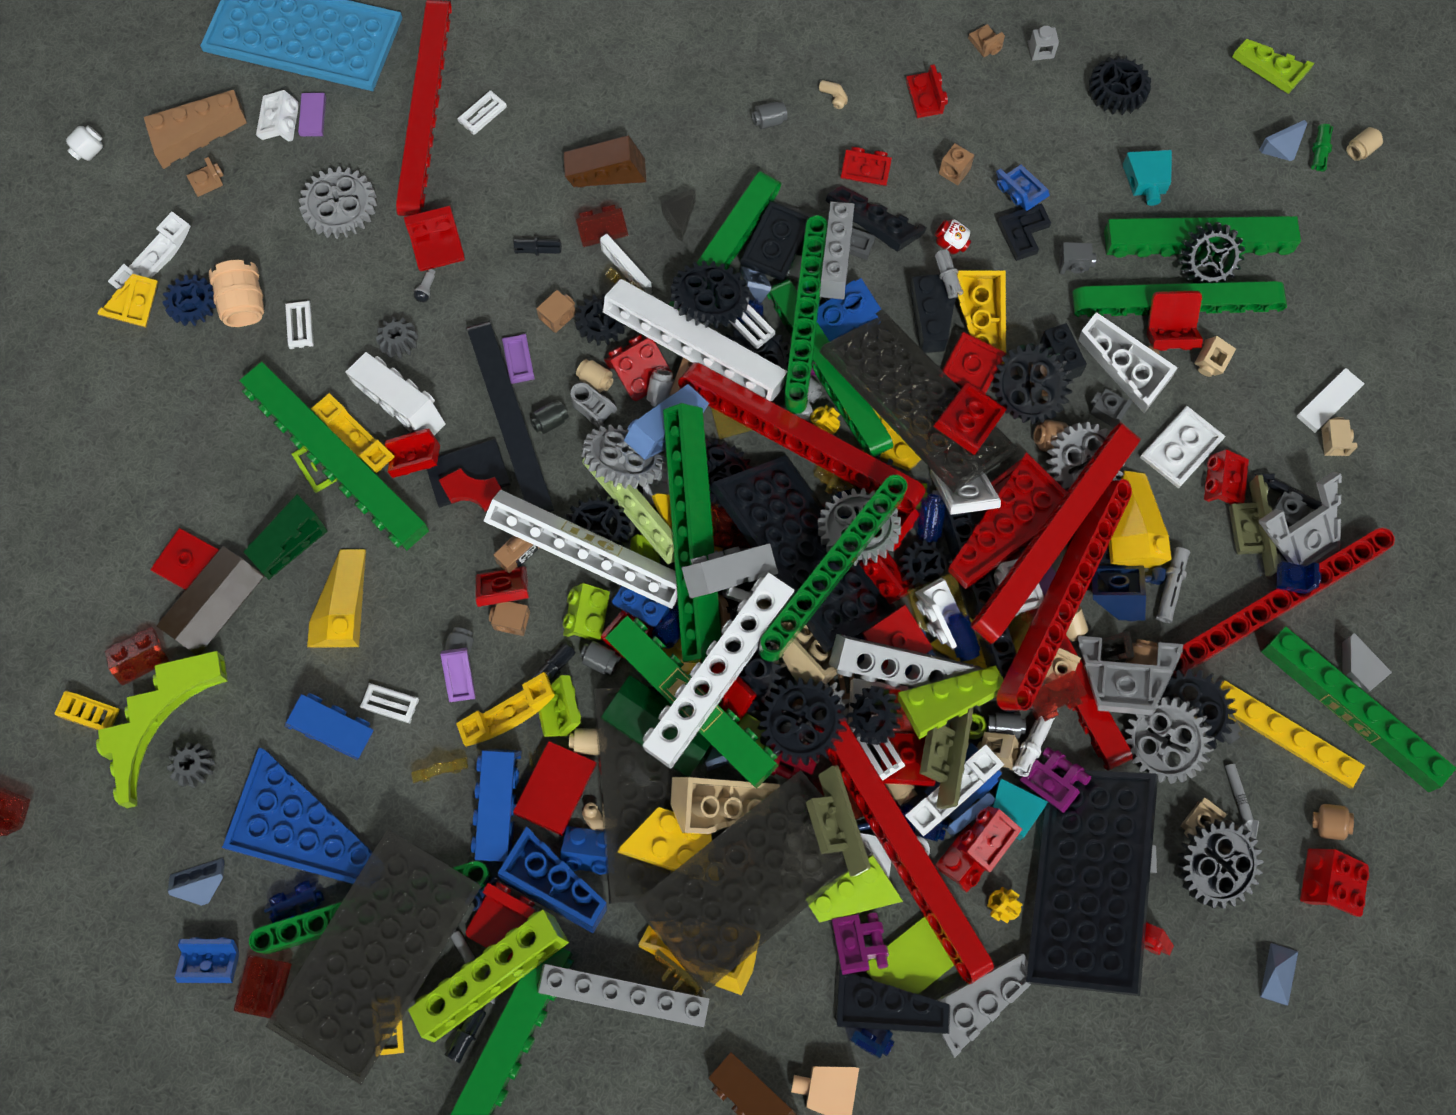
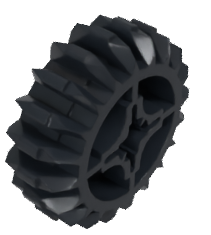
(1117, 91)
(1201, 238)
(607, 512)

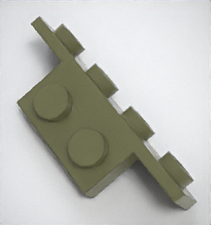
(1247, 531)
(945, 758)
(836, 823)

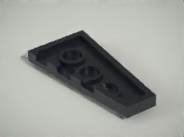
(874, 218)

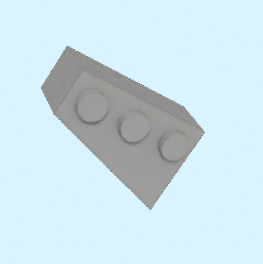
(728, 570)

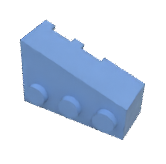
(648, 432)

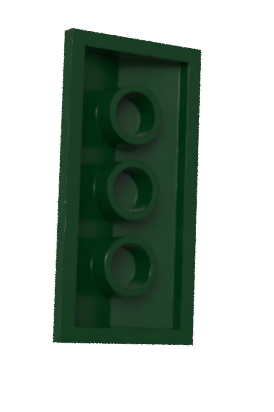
(638, 709)

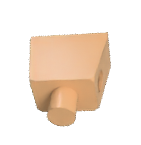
(828, 1089)

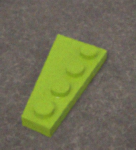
(940, 701)

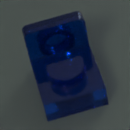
(1298, 577)
(866, 1041)

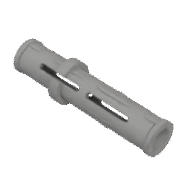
(1175, 575)

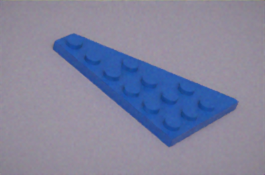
(291, 827)

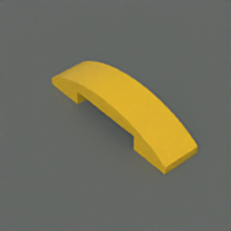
(341, 423)
(508, 714)

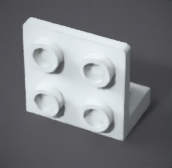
(937, 604)

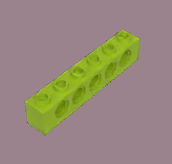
(503, 974)

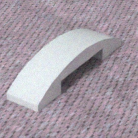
(158, 253)
(977, 771)

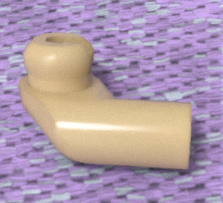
(837, 92)
(593, 816)

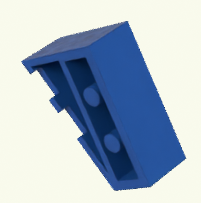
(329, 726)

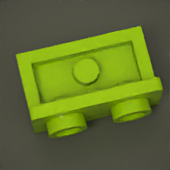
(586, 612)
(561, 713)

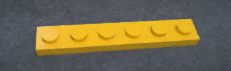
(1294, 737)

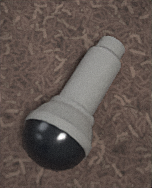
(422, 292)

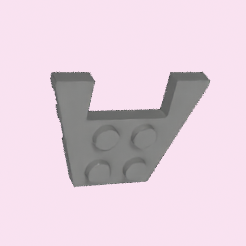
(1313, 536)
(1127, 685)

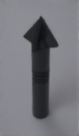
(1281, 487)

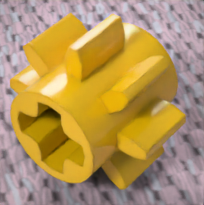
(826, 419)
(1004, 905)

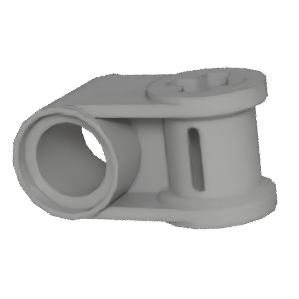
(595, 407)

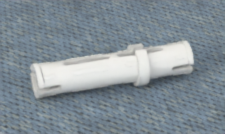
(1031, 747)

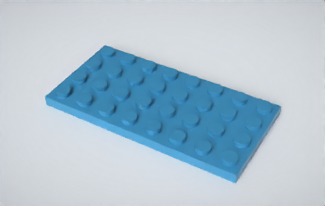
(306, 37)

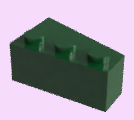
(285, 537)

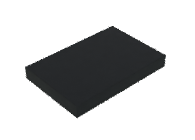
(775, 241)
(478, 462)

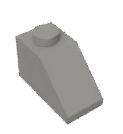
(1362, 664)

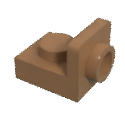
(986, 40)
(206, 178)

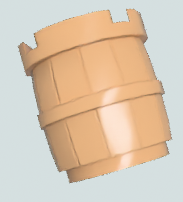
(237, 293)

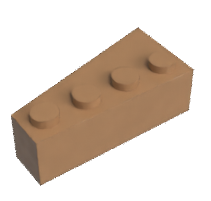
(193, 125)

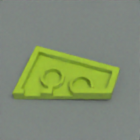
(1277, 69)
(856, 894)

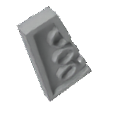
(980, 1003)

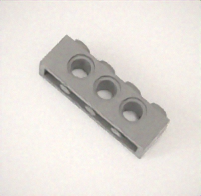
(837, 250)

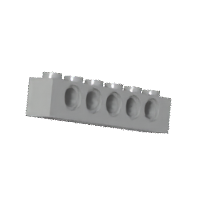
(848, 649)
(623, 995)

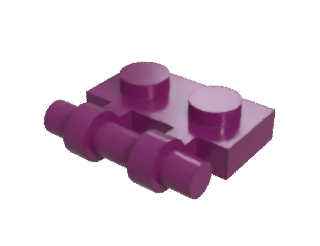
(1051, 786)
(851, 944)

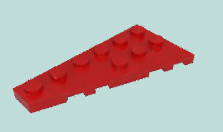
(1003, 531)

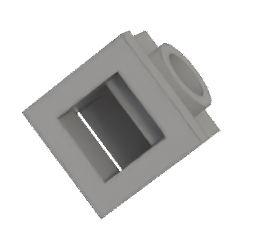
(1043, 37)

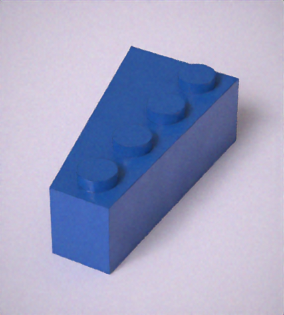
(495, 804)
(551, 882)

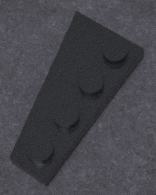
(884, 1007)

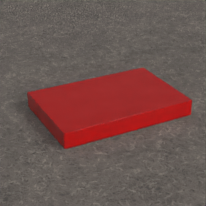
(970, 418)
(555, 788)

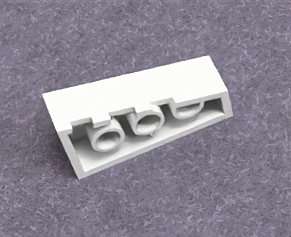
(1127, 361)
(395, 394)

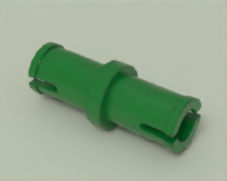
(1322, 147)

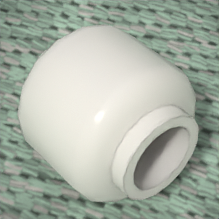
(84, 143)

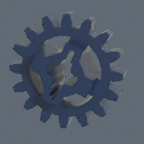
(189, 300)

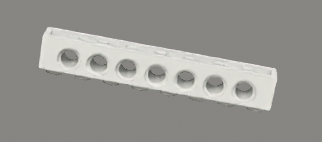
(670, 750)

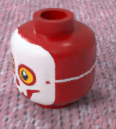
(953, 236)

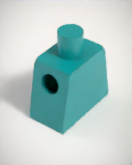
(1149, 173)
(1018, 805)

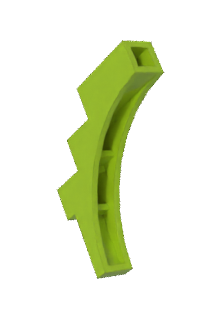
(128, 742)

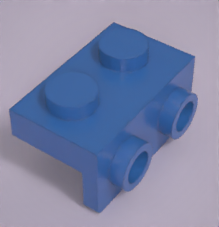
(1022, 187)
(640, 606)
(584, 850)
(207, 960)

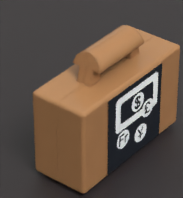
(514, 553)

